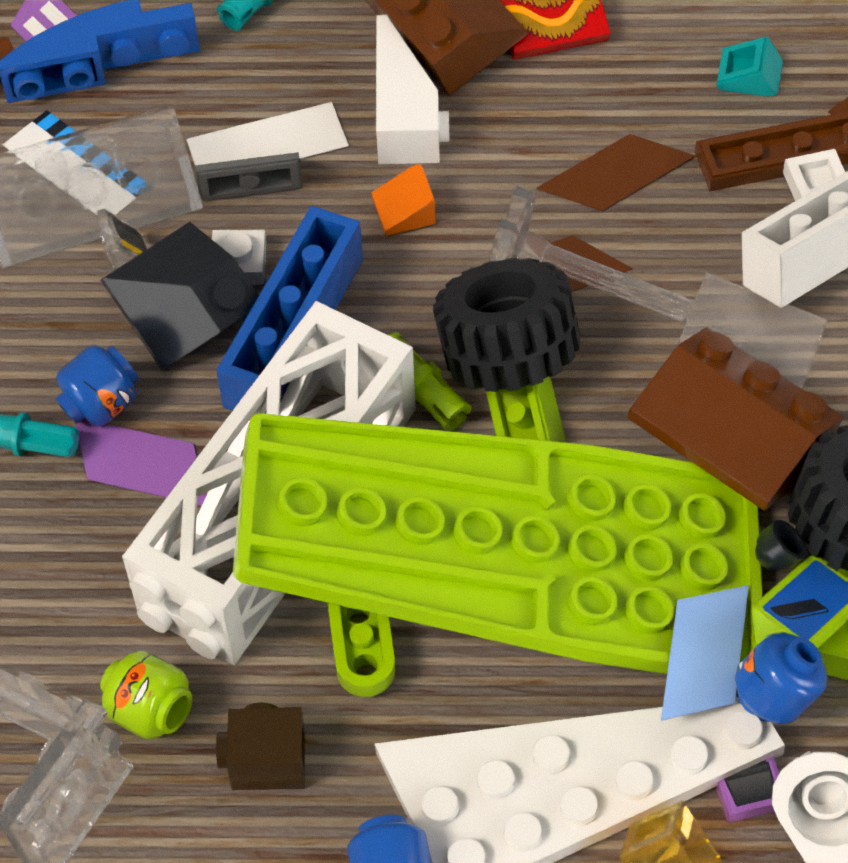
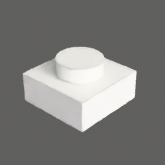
(811, 171)
(248, 250)

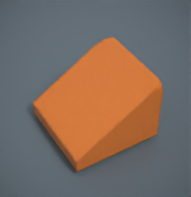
(405, 202)

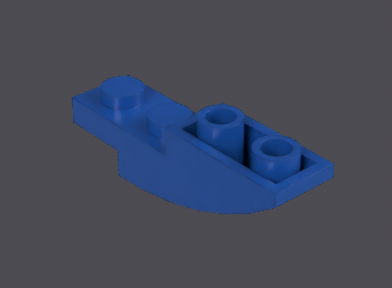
(80, 48)

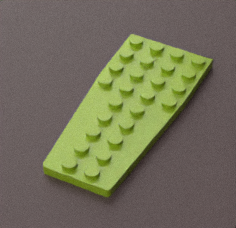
(492, 534)

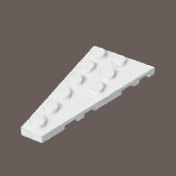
(565, 782)

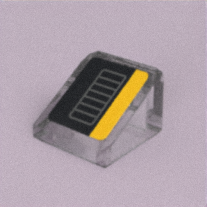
(119, 238)

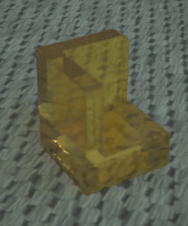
(668, 838)

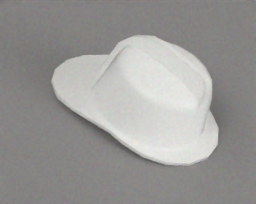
(813, 805)

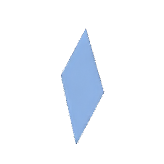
(705, 652)

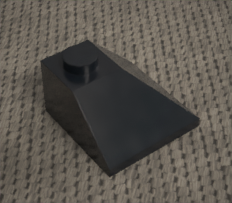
(180, 293)

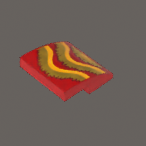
(557, 25)

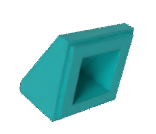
(750, 68)

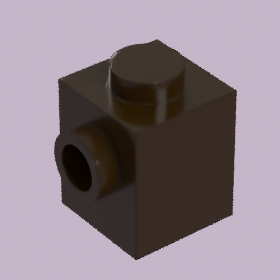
(263, 747)

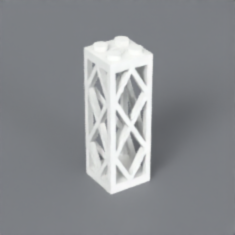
(171, 575)

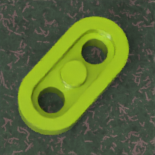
(362, 645)

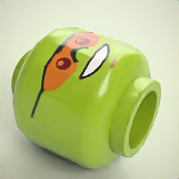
(146, 695)

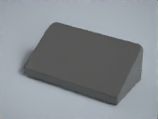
(249, 176)

